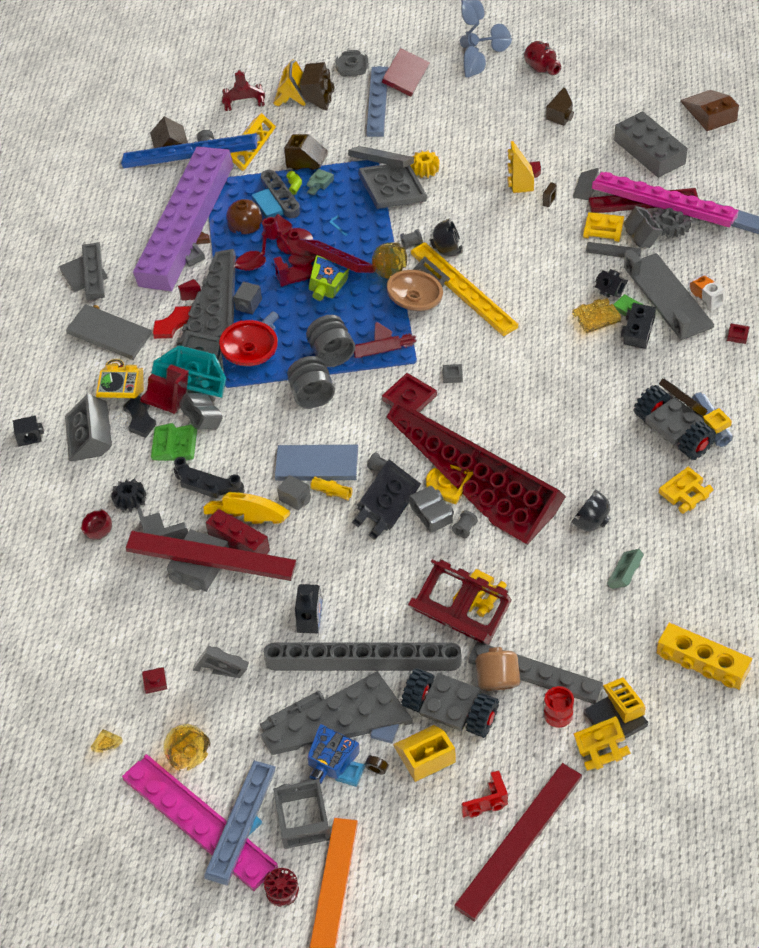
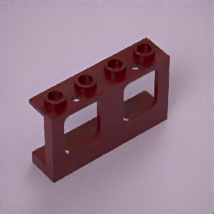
(456, 615)

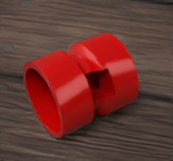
(558, 706)

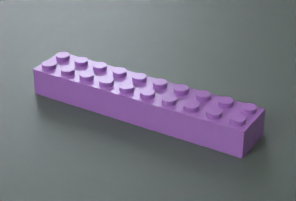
(183, 219)

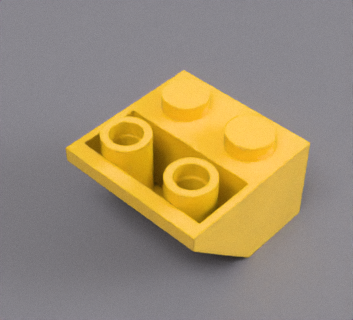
(426, 752)

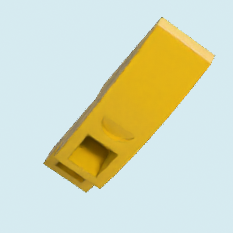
(253, 507)

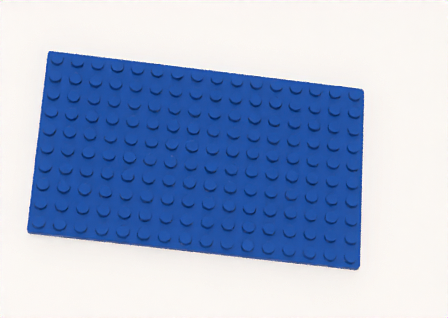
(357, 303)

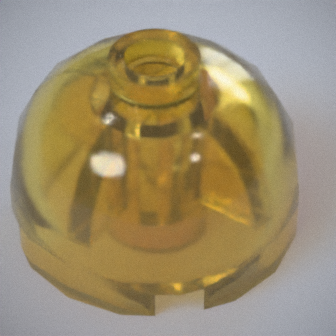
(389, 259)
(184, 743)

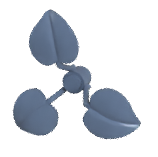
(475, 61)

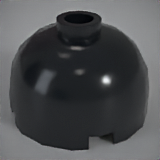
(446, 238)
(593, 513)

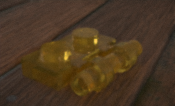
(596, 315)

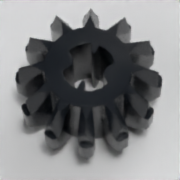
(128, 495)

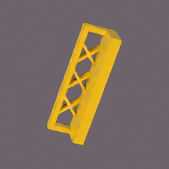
(251, 129)

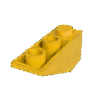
(520, 171)

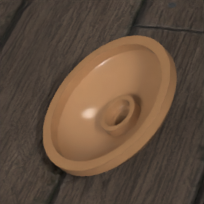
(414, 290)

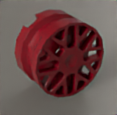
(281, 887)

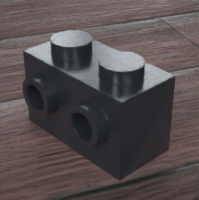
(639, 325)

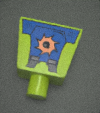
(327, 278)

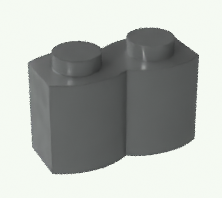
(642, 227)
(201, 411)
(431, 508)

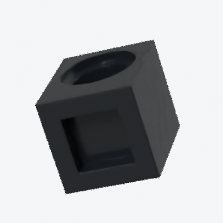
(27, 430)

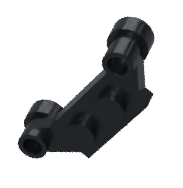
(204, 482)

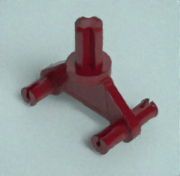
(242, 90)

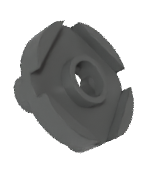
(347, 68)

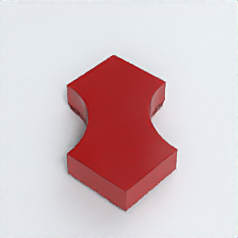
(168, 326)

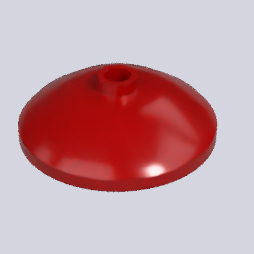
(248, 343)

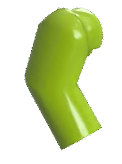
(295, 182)

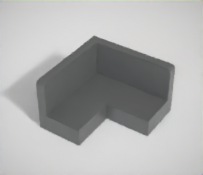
(153, 525)

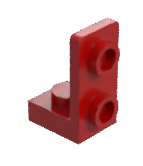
(495, 801)

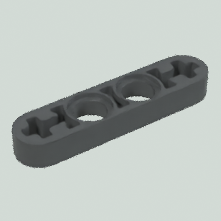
(294, 209)

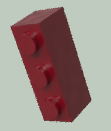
(237, 533)

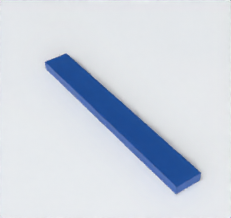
(185, 151)

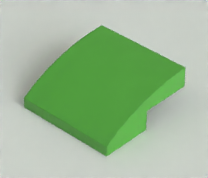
(173, 442)

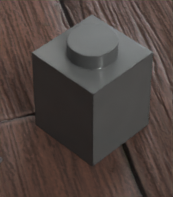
(247, 297)
(294, 492)

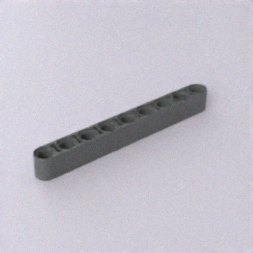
(354, 650)

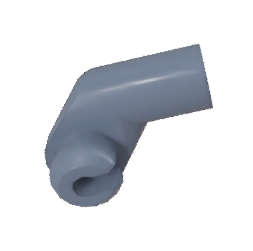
(270, 319)

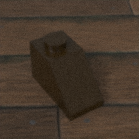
(560, 108)

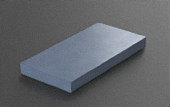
(319, 461)

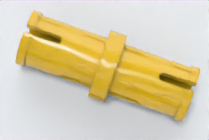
(331, 488)

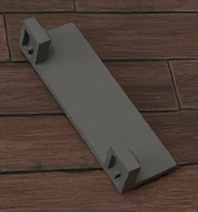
(667, 294)

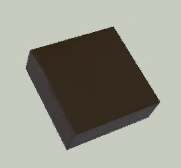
(549, 194)

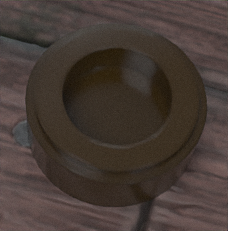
(376, 764)

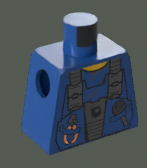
(331, 754)

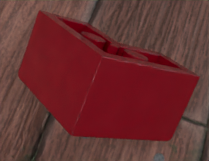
(167, 392)

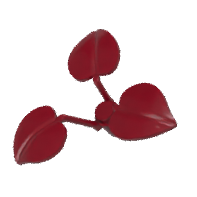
(274, 228)

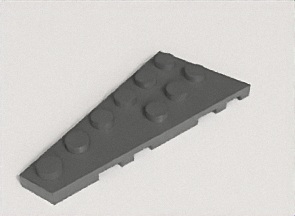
(350, 712)

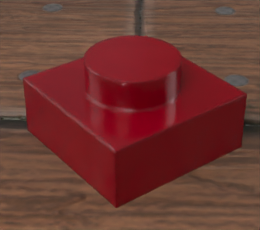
(154, 680)

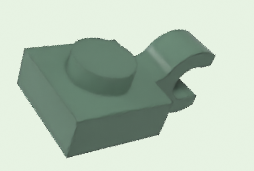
(318, 180)

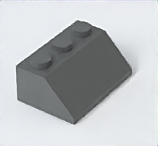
(88, 429)

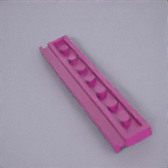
(664, 199)
(195, 817)

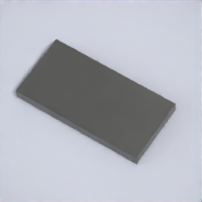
(109, 331)

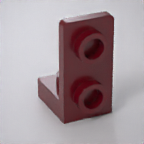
(293, 274)

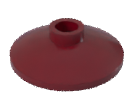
(292, 237)

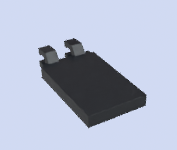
(386, 498)

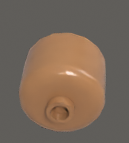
(497, 670)

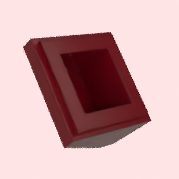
(189, 290)

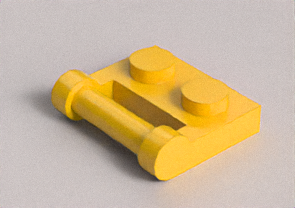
(604, 226)

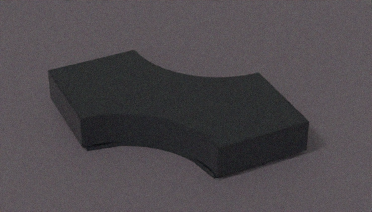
(141, 422)

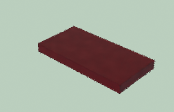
(335, 255)

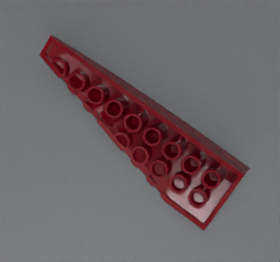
(497, 488)

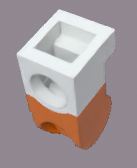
(708, 291)

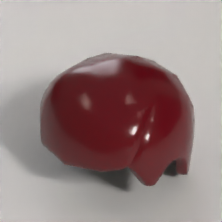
(96, 525)

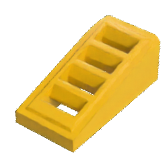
(626, 714)

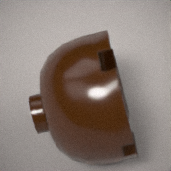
(244, 216)

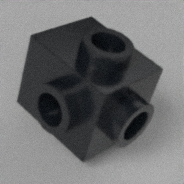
(610, 283)

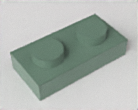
(625, 569)

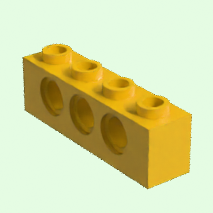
(716, 655)

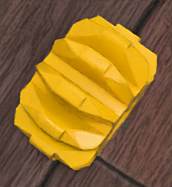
(425, 164)

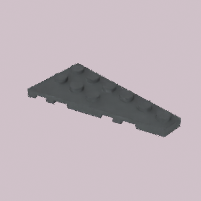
(215, 303)

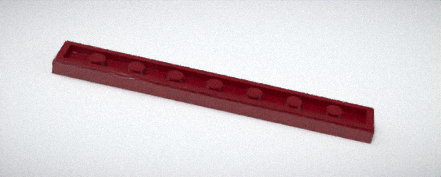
(211, 555)
(518, 842)

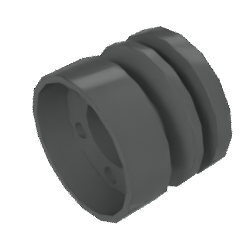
(330, 340)
(310, 382)

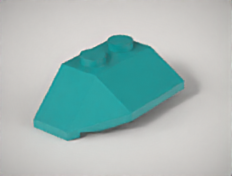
(204, 369)

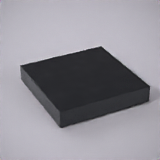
(605, 710)

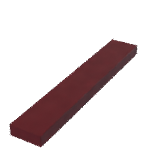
(616, 203)

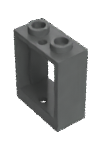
(307, 833)

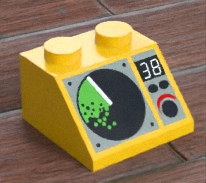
(120, 381)

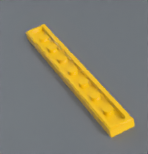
(467, 291)

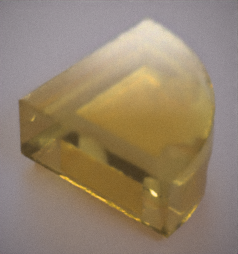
(106, 741)

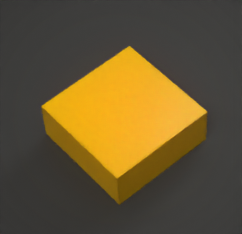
(717, 420)

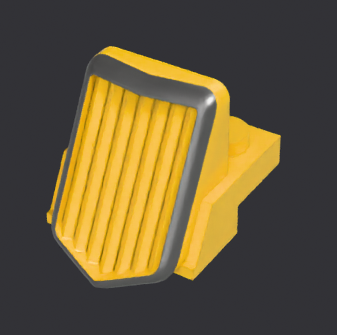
(289, 85)

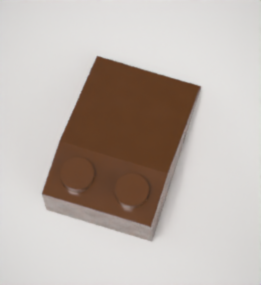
(712, 109)

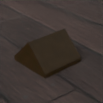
(168, 133)

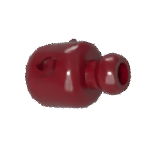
(542, 58)

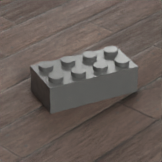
(650, 144)

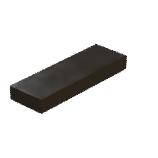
(686, 399)

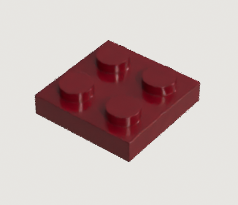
(410, 392)

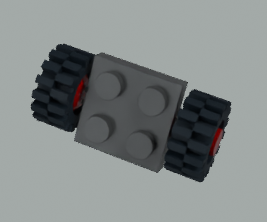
(675, 422)
(450, 702)

